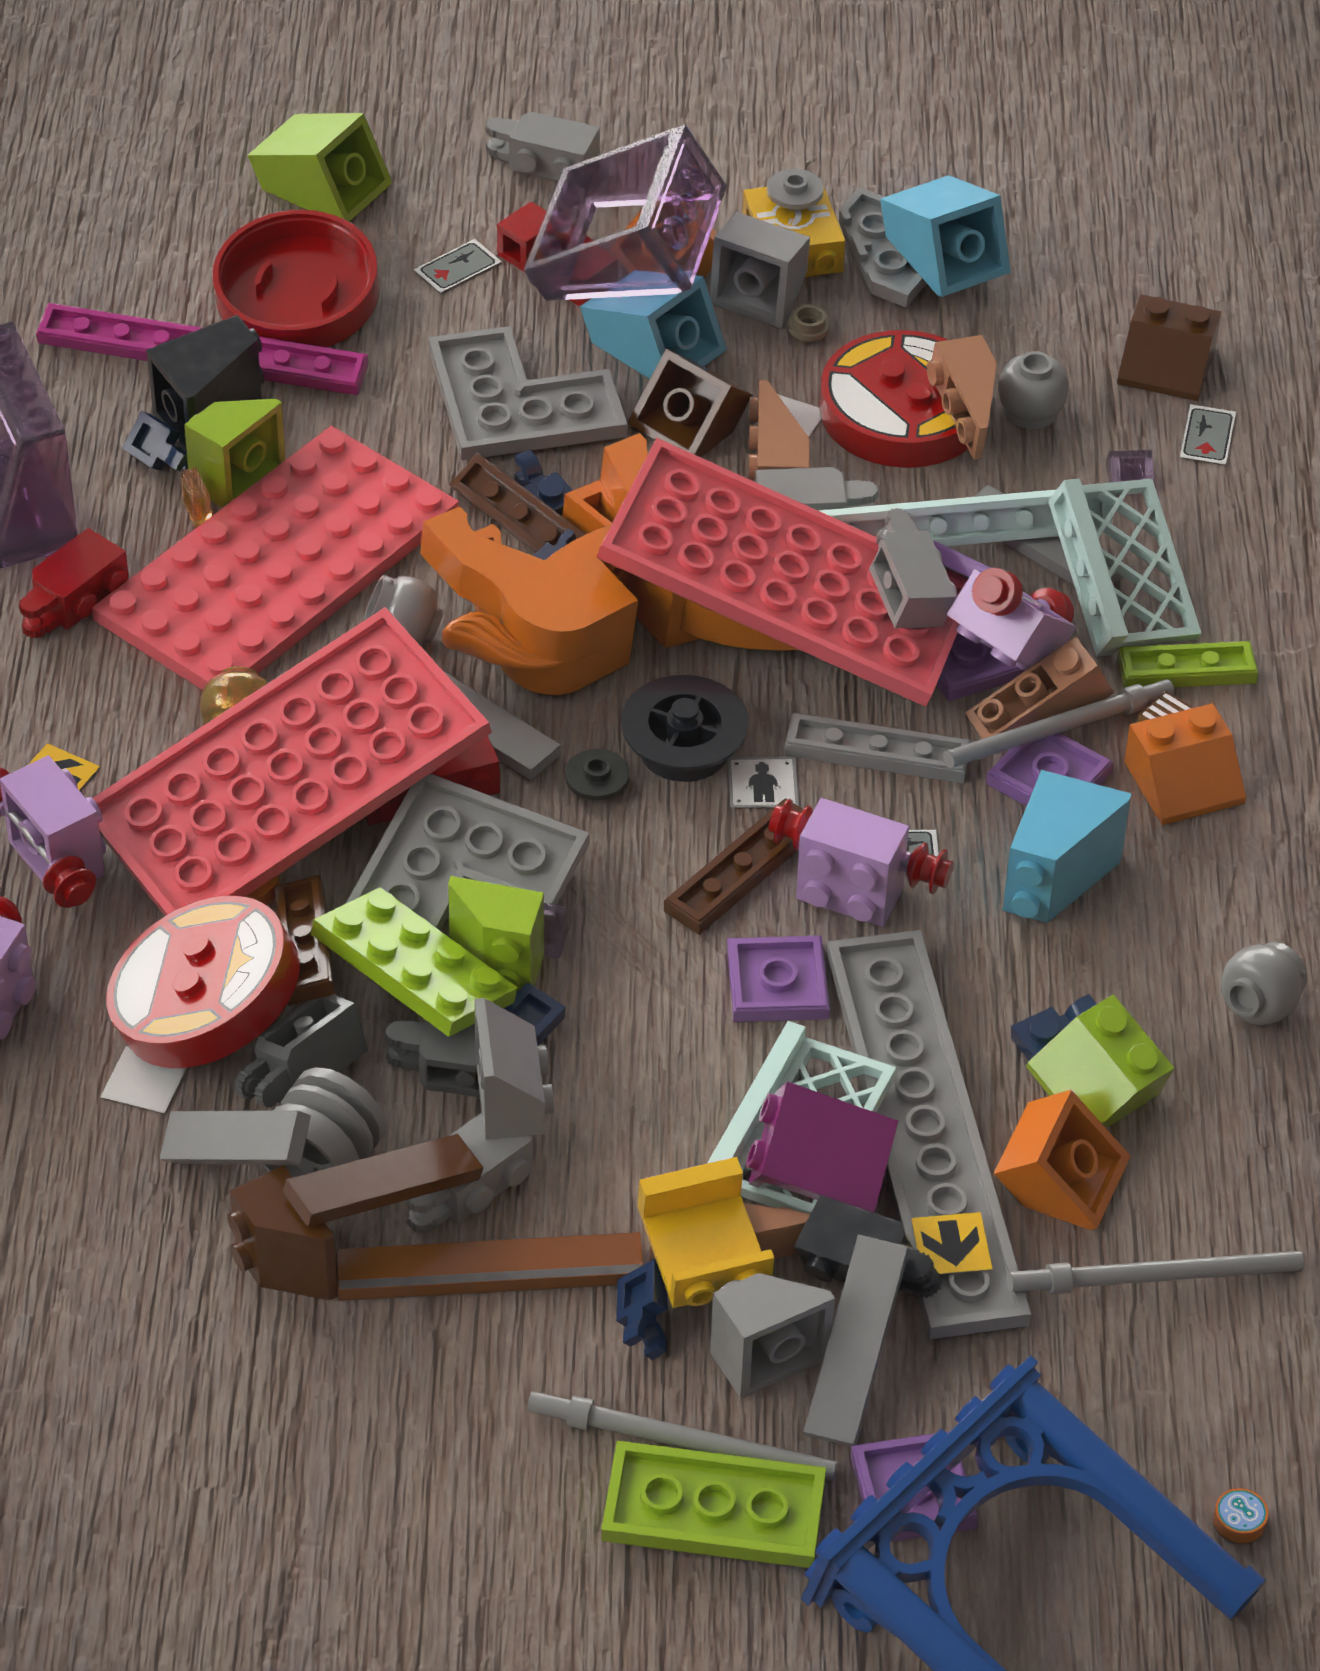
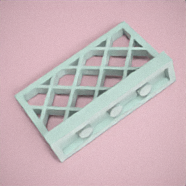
(1093, 579)
(788, 1063)

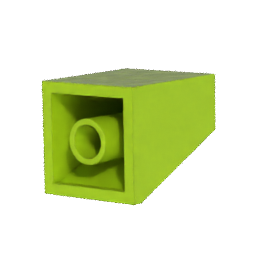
(322, 163)

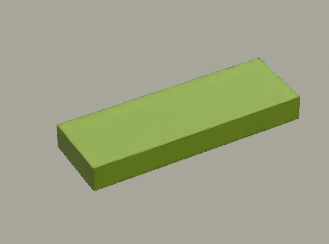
(1189, 664)

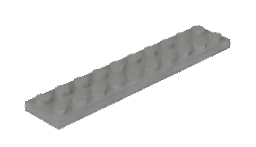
(937, 1148)

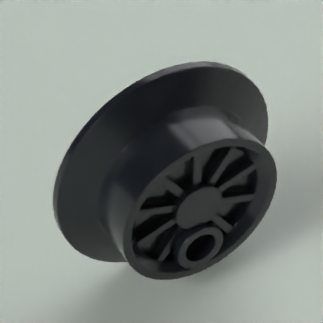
(684, 726)

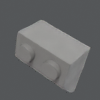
(758, 269)
(510, 1073)
(768, 1330)

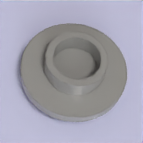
(795, 189)

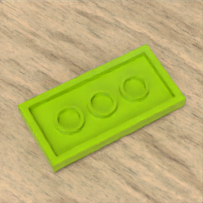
(412, 960)
(714, 1504)

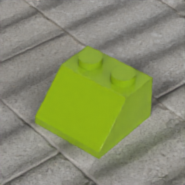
(235, 445)
(499, 926)
(1104, 1062)

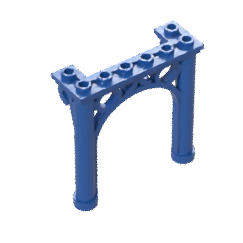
(1036, 1426)

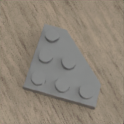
(880, 263)

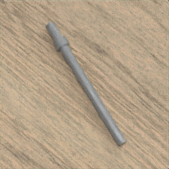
(1129, 700)
(1062, 1278)
(582, 1413)

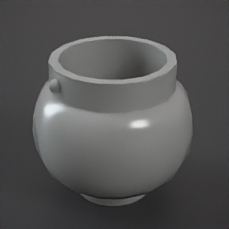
(1033, 389)
(410, 603)
(1263, 982)

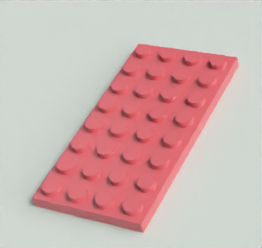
(274, 560)
(771, 569)
(288, 767)

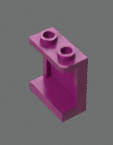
(821, 1147)

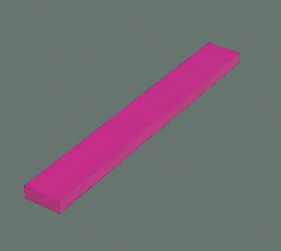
(132, 336)

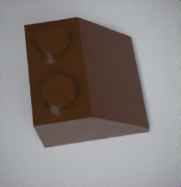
(1169, 347)
(688, 405)
(278, 1243)

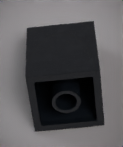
(203, 369)

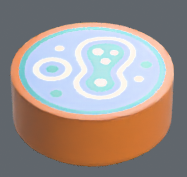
(1240, 1515)

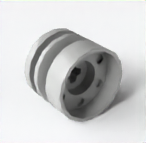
(343, 1120)

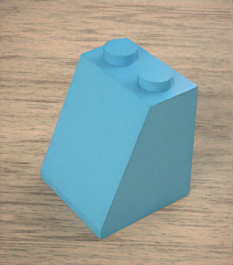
(948, 233)
(645, 326)
(1063, 844)

